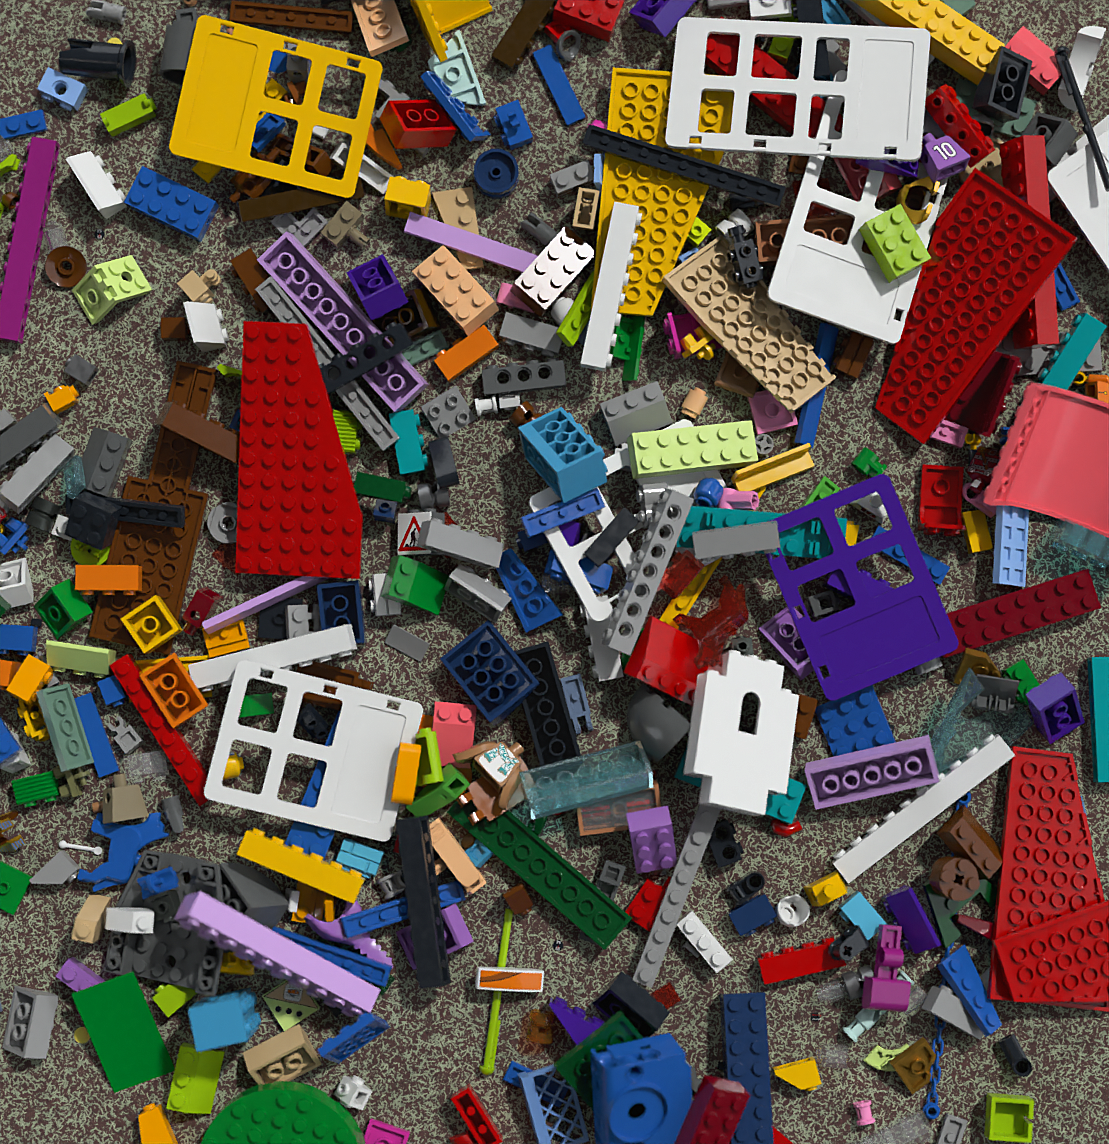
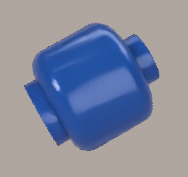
(708, 492)

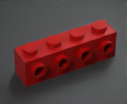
(958, 124)

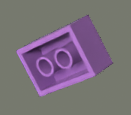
(652, 839)

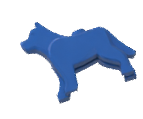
(123, 850)

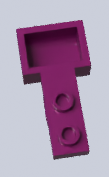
(884, 989)

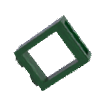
(382, 487)

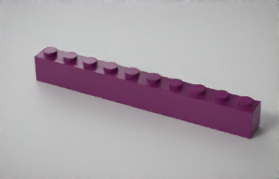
(27, 237)

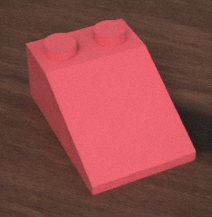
(454, 730)

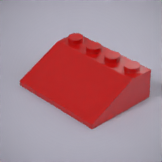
(666, 661)

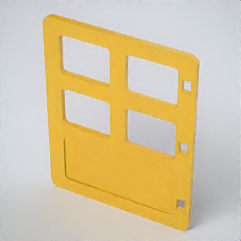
(226, 94)

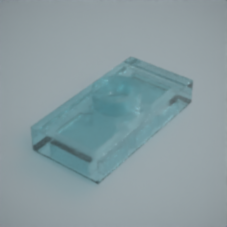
(74, 476)

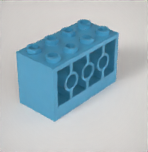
(563, 454)
(224, 1019)

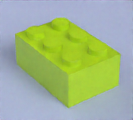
(894, 243)

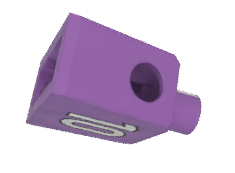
(942, 157)

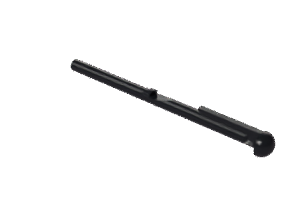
(1073, 89)

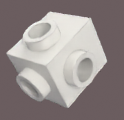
(353, 1092)

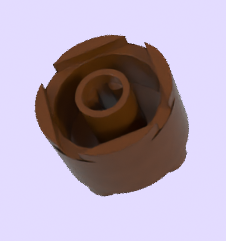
(954, 878)

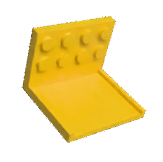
(444, 15)

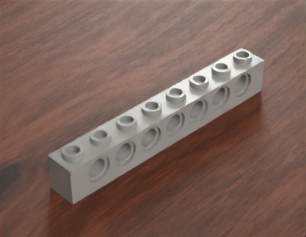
(657, 564)

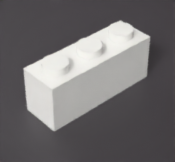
(703, 941)

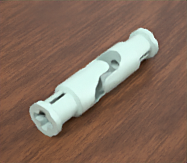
(867, 1017)

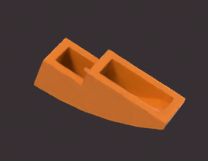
(382, 148)

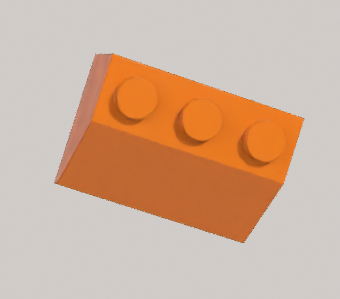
(174, 690)

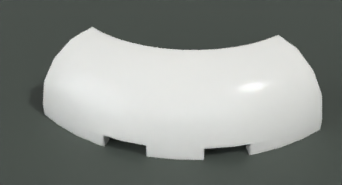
(1082, 56)

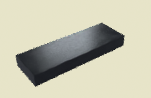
(611, 537)

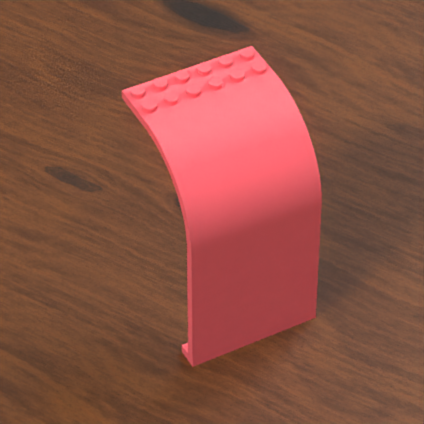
(1056, 458)

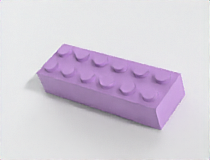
(872, 772)

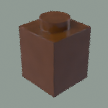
(175, 329)

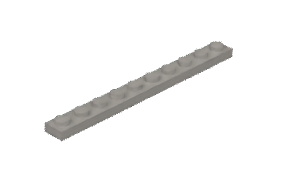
(350, 393)
(676, 895)

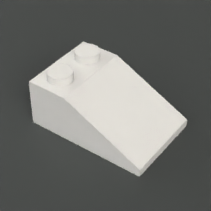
(206, 326)

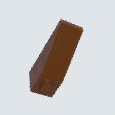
(316, 161)

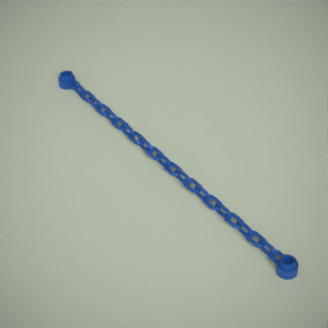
(929, 1104)

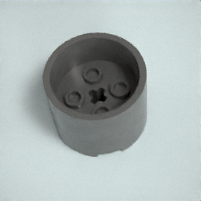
(177, 50)

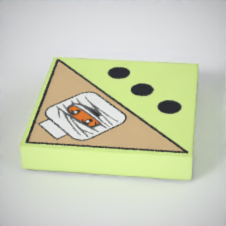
(290, 1004)

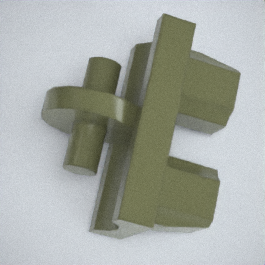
(72, 788)

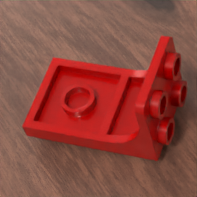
(940, 500)

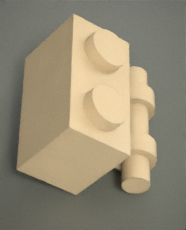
(198, 287)

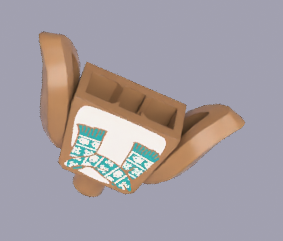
(497, 765)

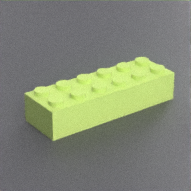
(692, 449)

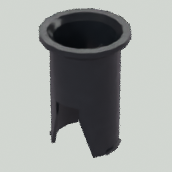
(100, 60)

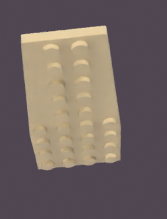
(749, 326)

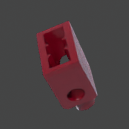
(205, 603)

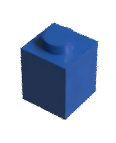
(112, 691)

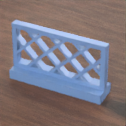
(535, 1112)

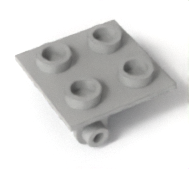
(448, 412)

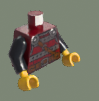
(980, 463)

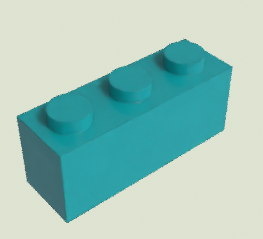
(410, 442)

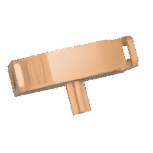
(454, 857)

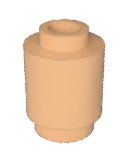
(694, 403)

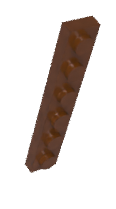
(291, 17)

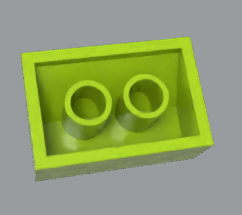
(195, 1080)

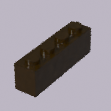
(522, 32)

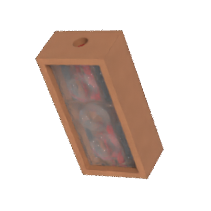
(611, 813)

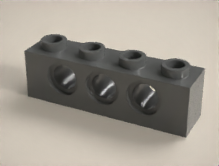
(534, 383)

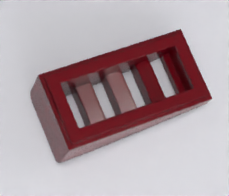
(980, 926)

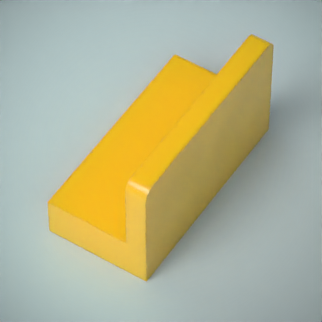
(976, 532)

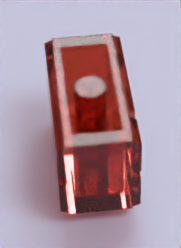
(680, 573)

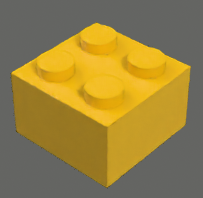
(406, 197)
(151, 624)

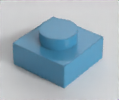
(478, 853)

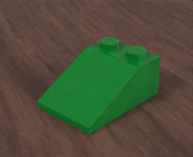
(414, 584)

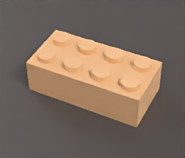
(455, 290)

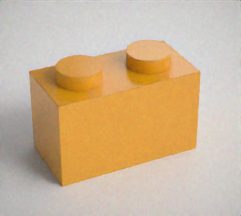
(30, 679)

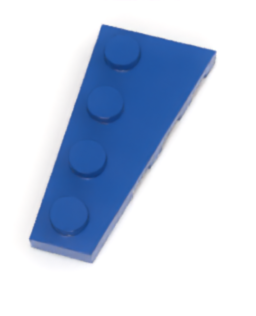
(454, 107)
(527, 595)
(967, 985)

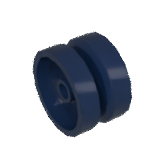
(496, 161)

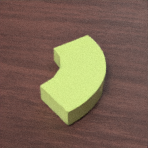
(880, 1057)

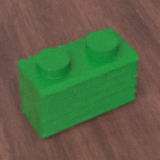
(36, 788)

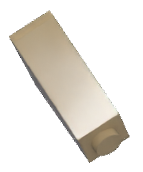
(91, 919)

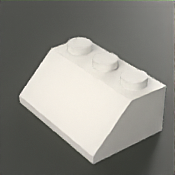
(97, 183)
(16, 582)

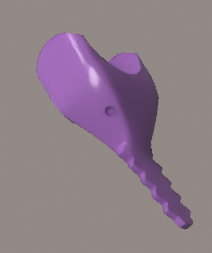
(334, 932)

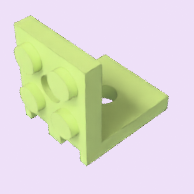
(109, 287)

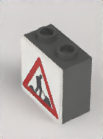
(409, 529)

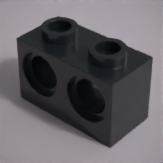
(718, 845)

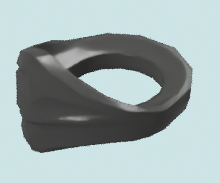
(572, 51)

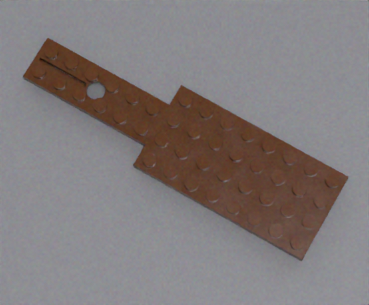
(161, 550)

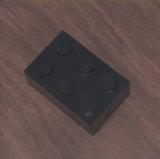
(634, 1002)

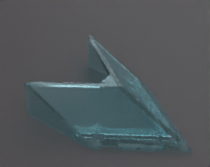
(957, 735)

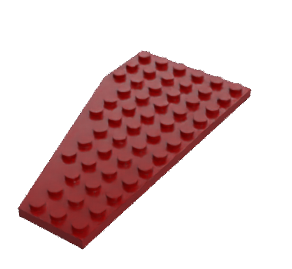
(293, 475)
(1059, 958)

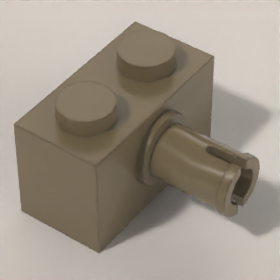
(344, 227)

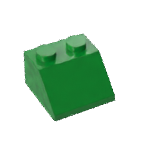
(63, 608)

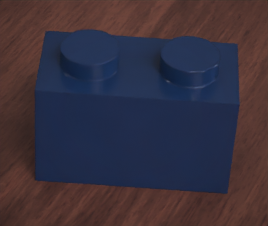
(752, 915)

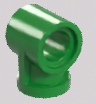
(868, 463)

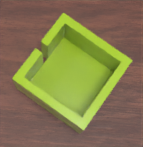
(1006, 1117)

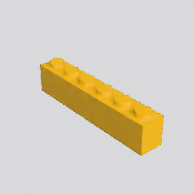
(301, 866)

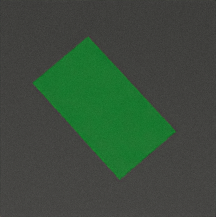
(123, 1031)

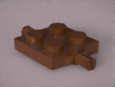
(250, 184)

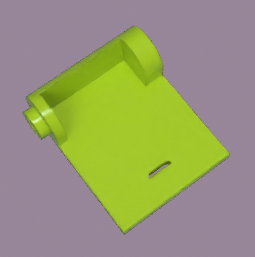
(429, 763)

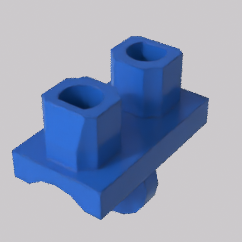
(18, 529)
(158, 882)

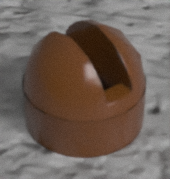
(8, 197)

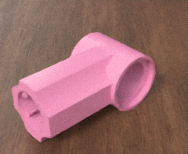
(508, 298)
(738, 499)
(978, 500)

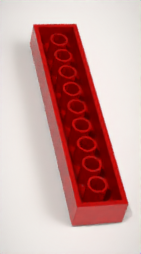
(1026, 177)

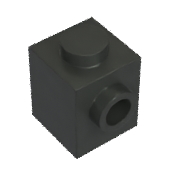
(742, 645)

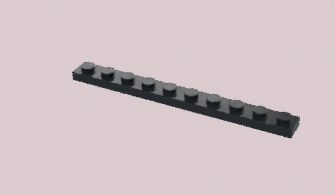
(684, 166)

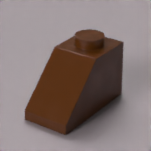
(518, 899)

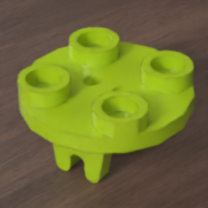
(82, 556)

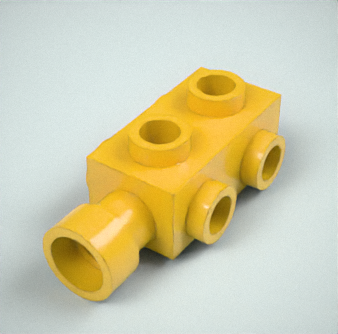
(34, 721)

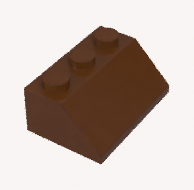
(971, 842)

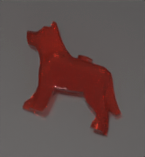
(717, 624)

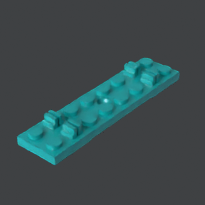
(802, 540)

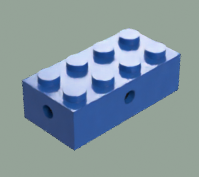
(171, 204)

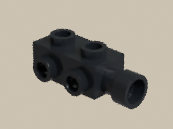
(743, 261)

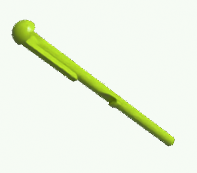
(494, 1024)

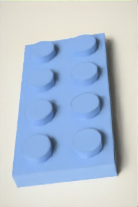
(1010, 546)

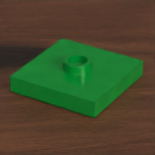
(13, 887)

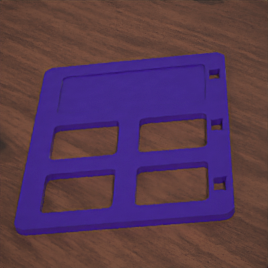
(877, 633)

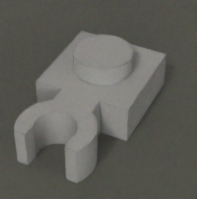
(127, 737)

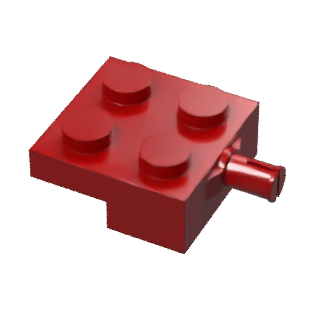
(647, 903)

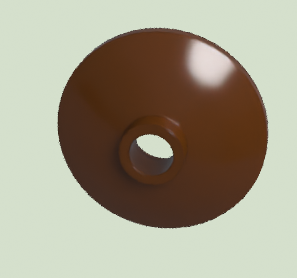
(56, 271)

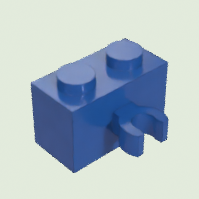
(513, 124)

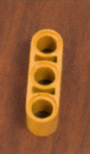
(405, 773)

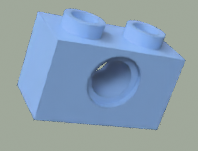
(54, 81)

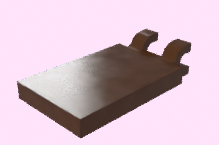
(332, 674)

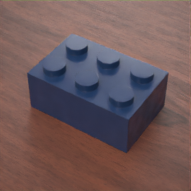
(342, 605)

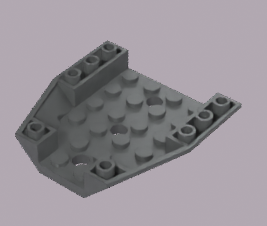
(149, 953)

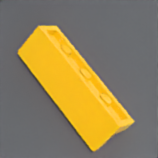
(773, 469)

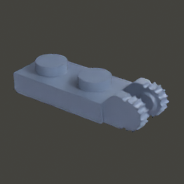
(576, 700)

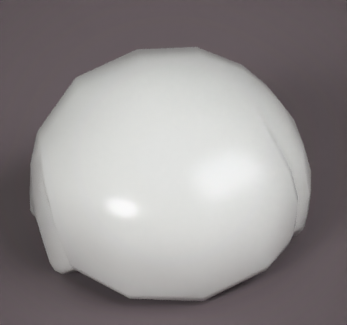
(792, 918)

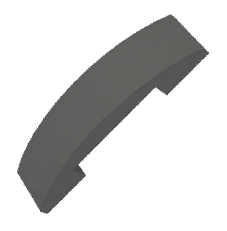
(608, 883)

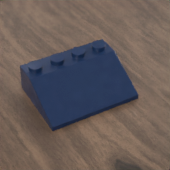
(490, 672)

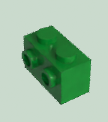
(1021, 672)

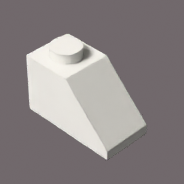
(129, 920)

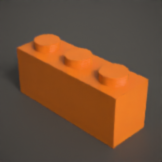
(465, 353)
(108, 579)

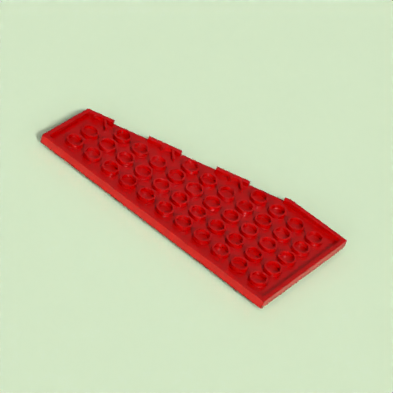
(981, 276)
(1044, 854)

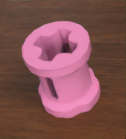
(863, 1112)

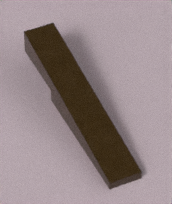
(291, 202)

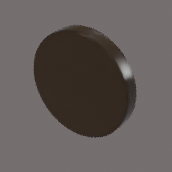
(468, 840)

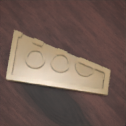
(458, 210)

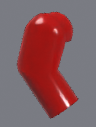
(783, 829)

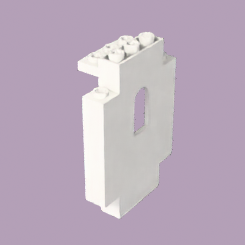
(735, 765)

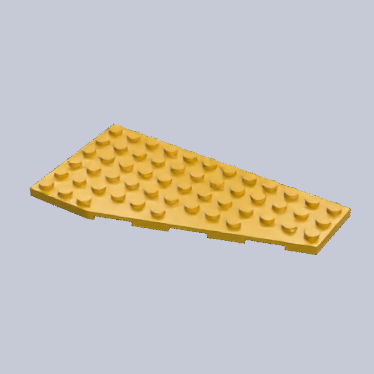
(666, 200)

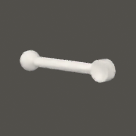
(97, 850)

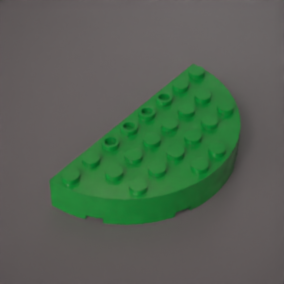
(283, 1115)

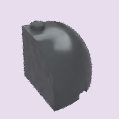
(654, 723)
(252, 894)

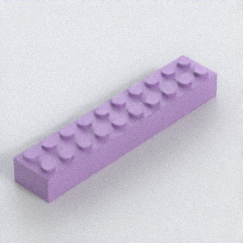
(339, 318)
(276, 954)

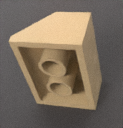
(282, 1057)

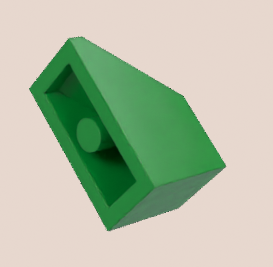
(257, 705)

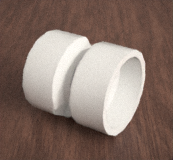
(735, 219)

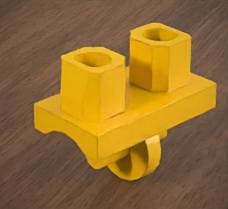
(691, 346)
(233, 965)

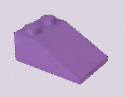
(786, 641)
(455, 933)

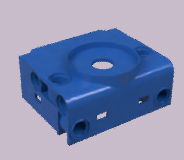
(644, 1076)

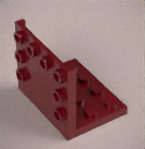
(986, 394)

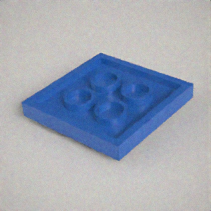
(854, 722)
(353, 1037)

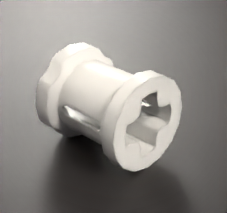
(486, 405)

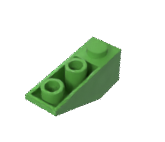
(439, 794)

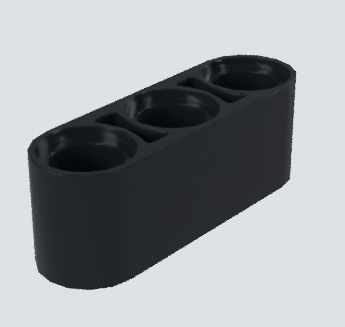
(443, 463)

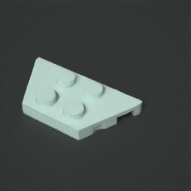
(458, 72)

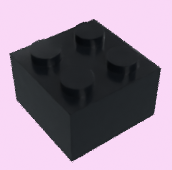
(93, 520)

